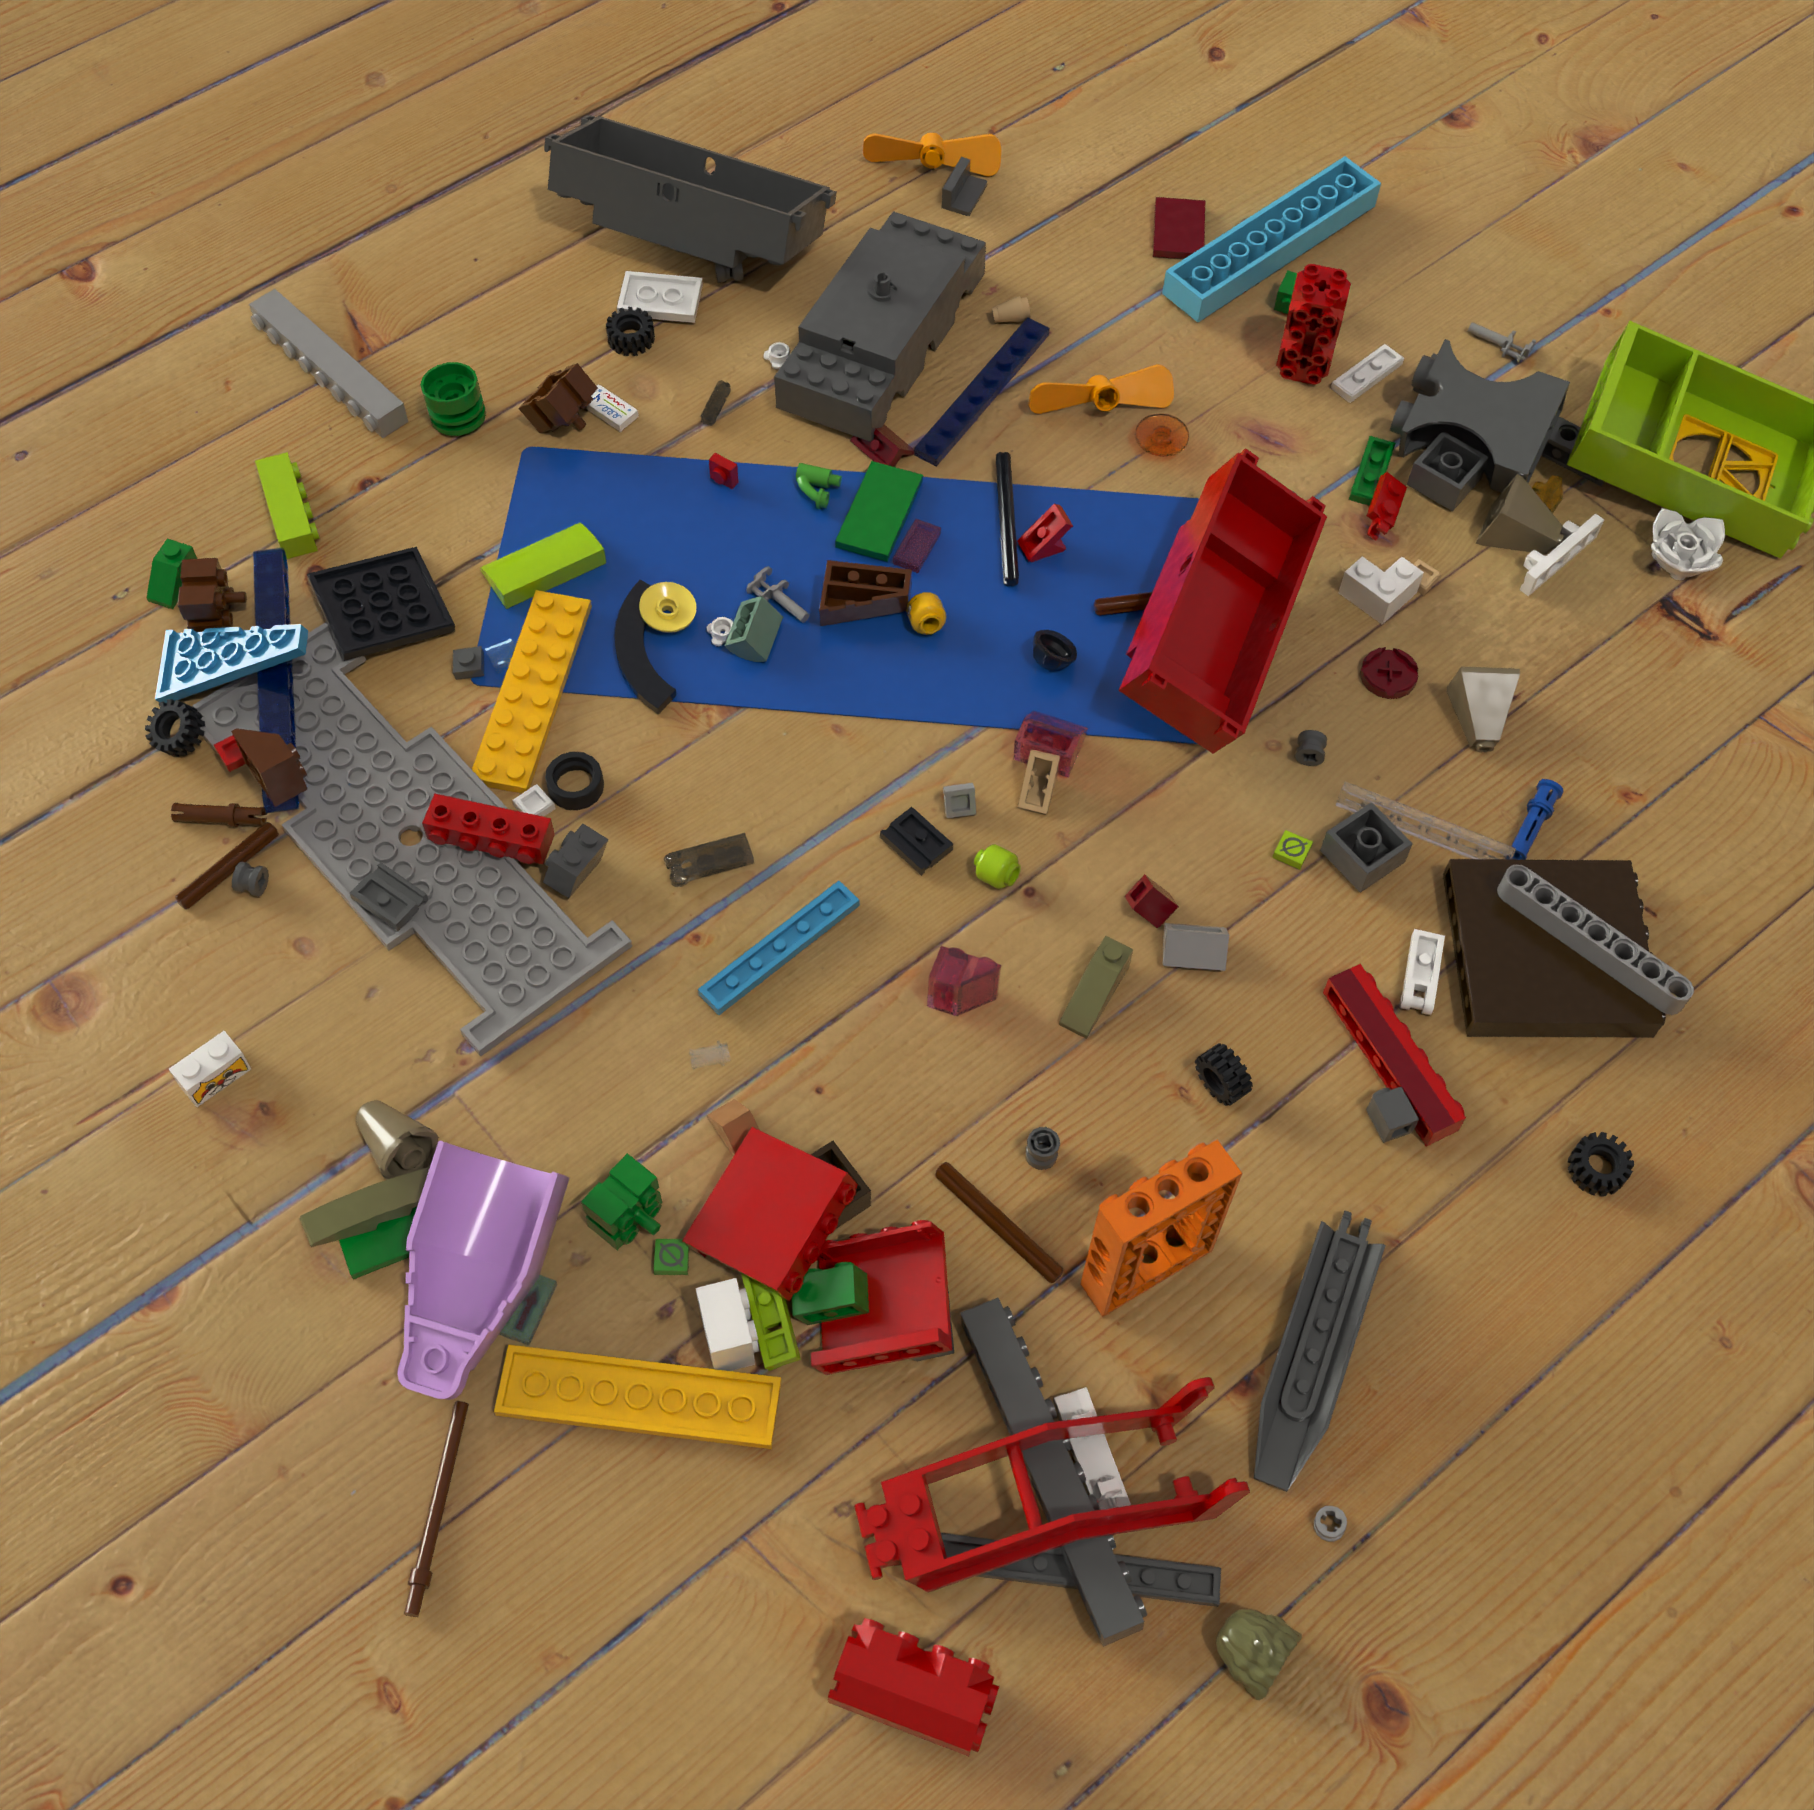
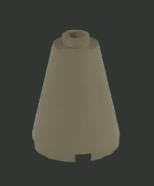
(395, 1139)

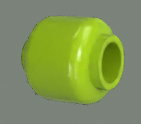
(997, 866)

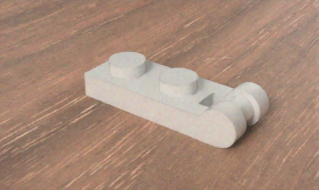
(1422, 971)

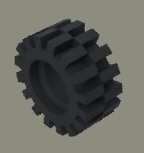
(633, 341)
(163, 721)
(1223, 1074)
(1612, 1152)

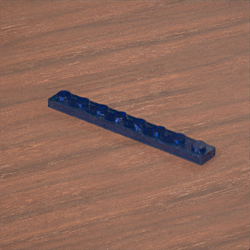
(981, 392)

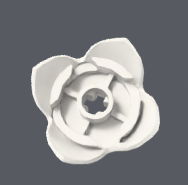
(1687, 547)

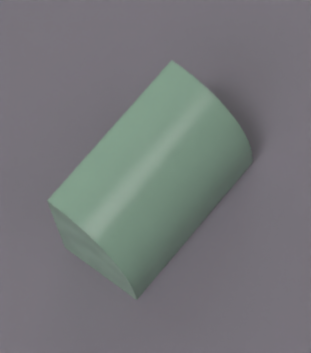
(754, 630)

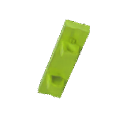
(768, 1311)

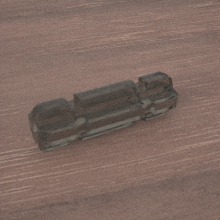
(715, 403)

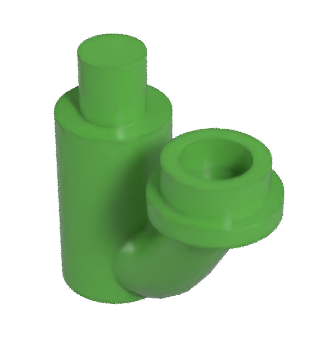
(817, 476)

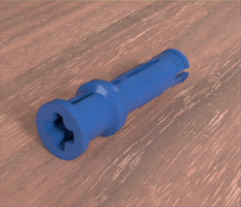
(1539, 809)

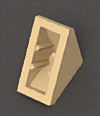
(1039, 781)

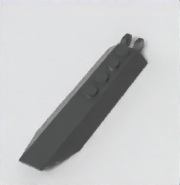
(1315, 1350)

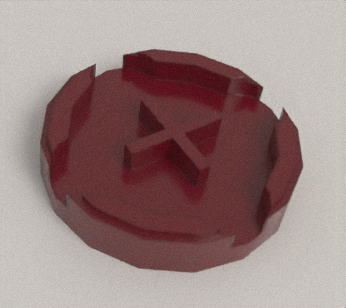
(1389, 673)

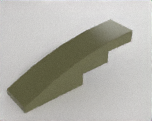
(364, 1208)

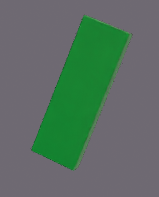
(1372, 466)

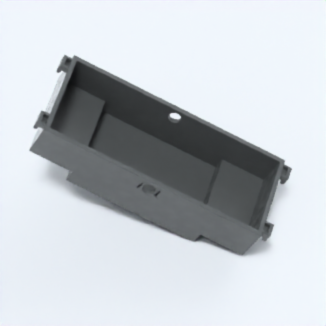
(667, 197)

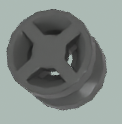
(1311, 748)
(250, 879)

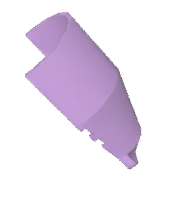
(471, 1261)

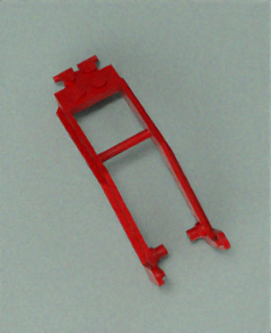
(910, 1532)

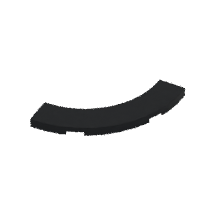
(632, 655)

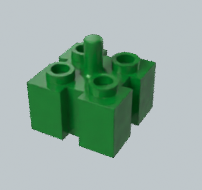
(624, 1202)

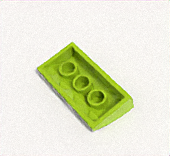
(544, 564)

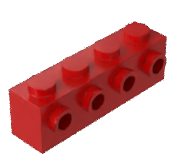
(488, 829)

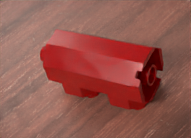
(1313, 323)
(914, 1688)

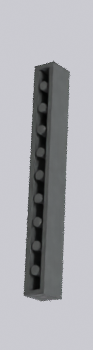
(1051, 1471)

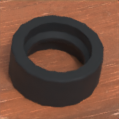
(570, 762)

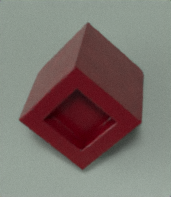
(1151, 901)

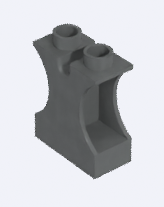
(1496, 418)

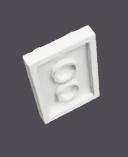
(661, 295)

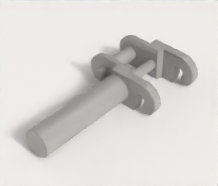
(1505, 342)
(776, 593)

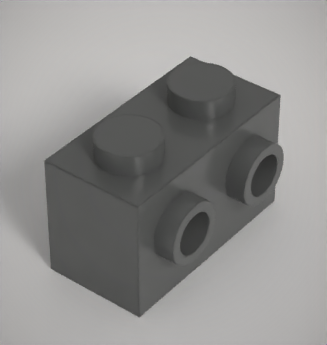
(575, 860)

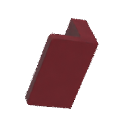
(885, 447)

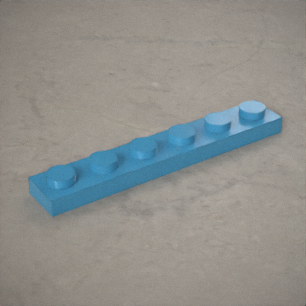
(778, 947)

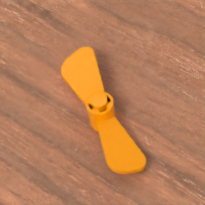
(981, 149)
(1143, 387)

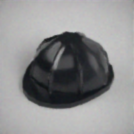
(1053, 650)

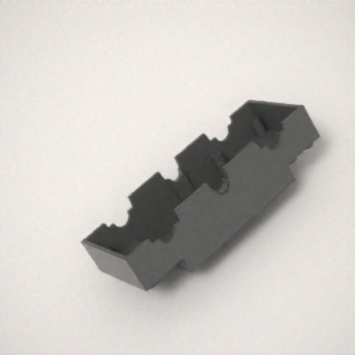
(892, 303)

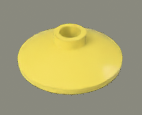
(668, 597)

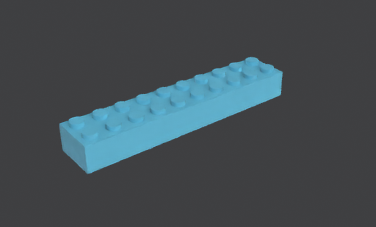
(1270, 239)

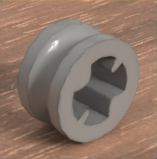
(1339, 1518)

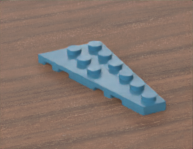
(220, 655)

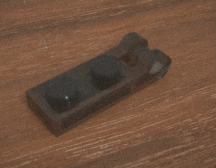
(709, 859)

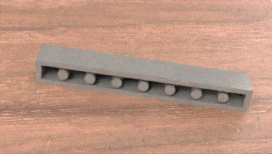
(328, 363)

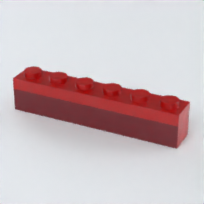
(1393, 1052)

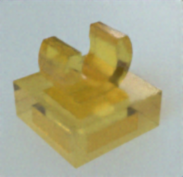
(1551, 492)

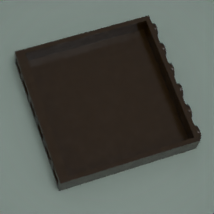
(1525, 979)

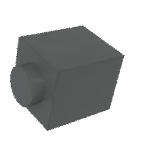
(1392, 1113)

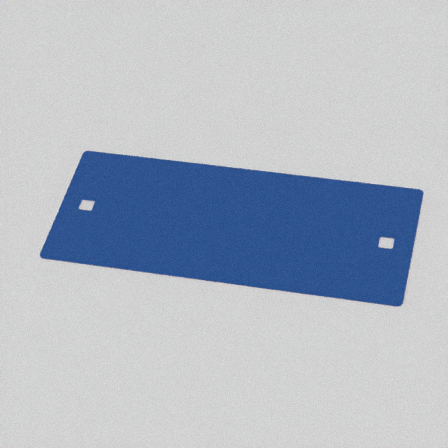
(681, 527)

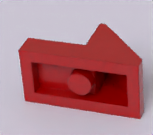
(1045, 534)

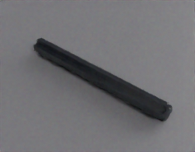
(1007, 519)

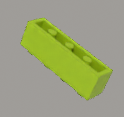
(286, 505)

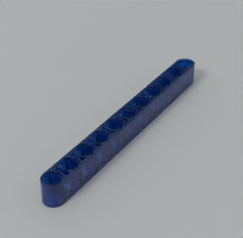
(275, 682)

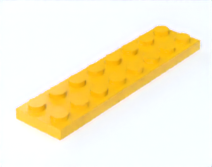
(531, 691)
(638, 1396)

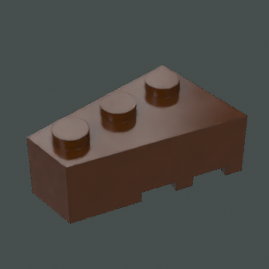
(862, 592)

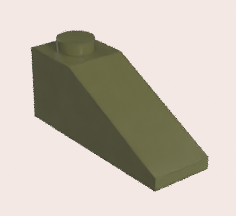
(1097, 986)

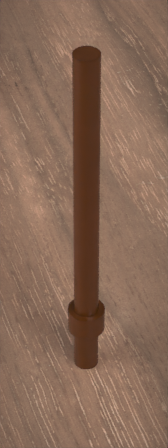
(421, 1575)

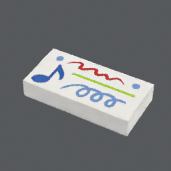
(612, 409)

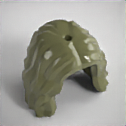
(1255, 1648)

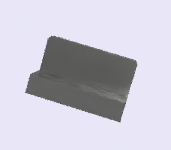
(962, 190)

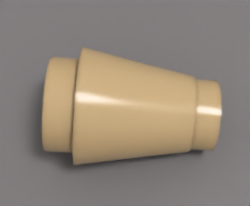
(1012, 311)

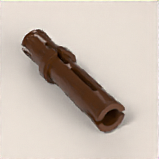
(231, 815)

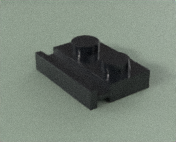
(916, 840)

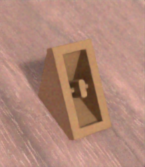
(732, 1123)

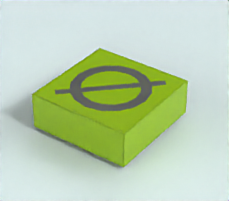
(1292, 849)

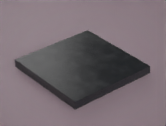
(380, 603)

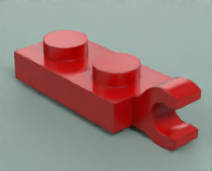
(1385, 505)

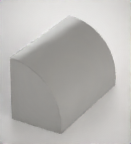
(1195, 946)

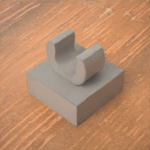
(959, 800)

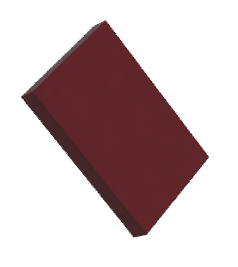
(1178, 227)

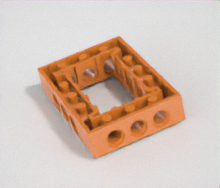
(1202, 1193)

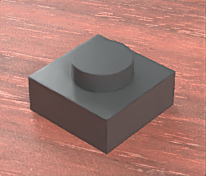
(468, 663)

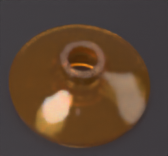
(1162, 435)

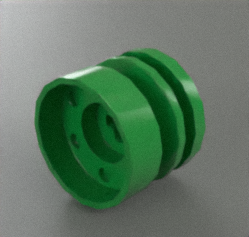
(453, 398)

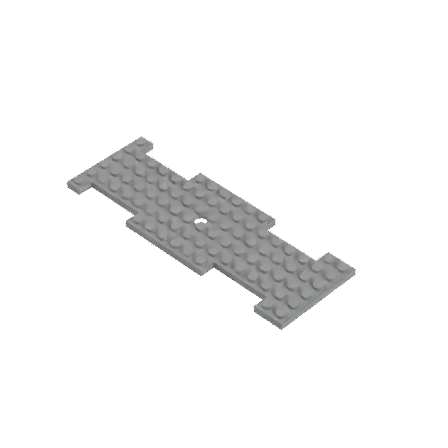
(369, 787)

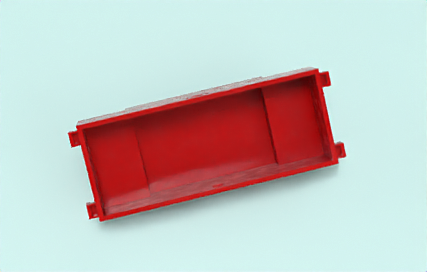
(1223, 603)

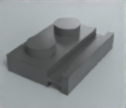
(389, 896)

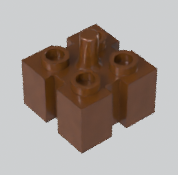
(559, 400)
(206, 595)

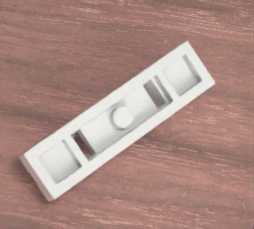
(1574, 541)
(1092, 1453)

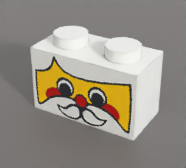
(210, 1068)

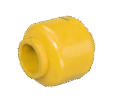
(926, 613)

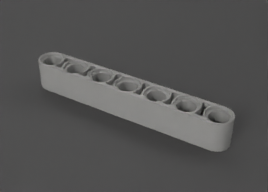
(1609, 941)

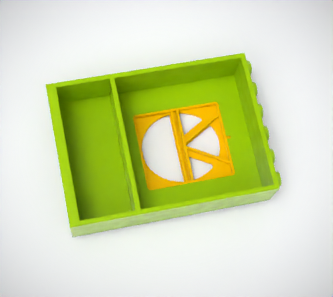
(1665, 391)

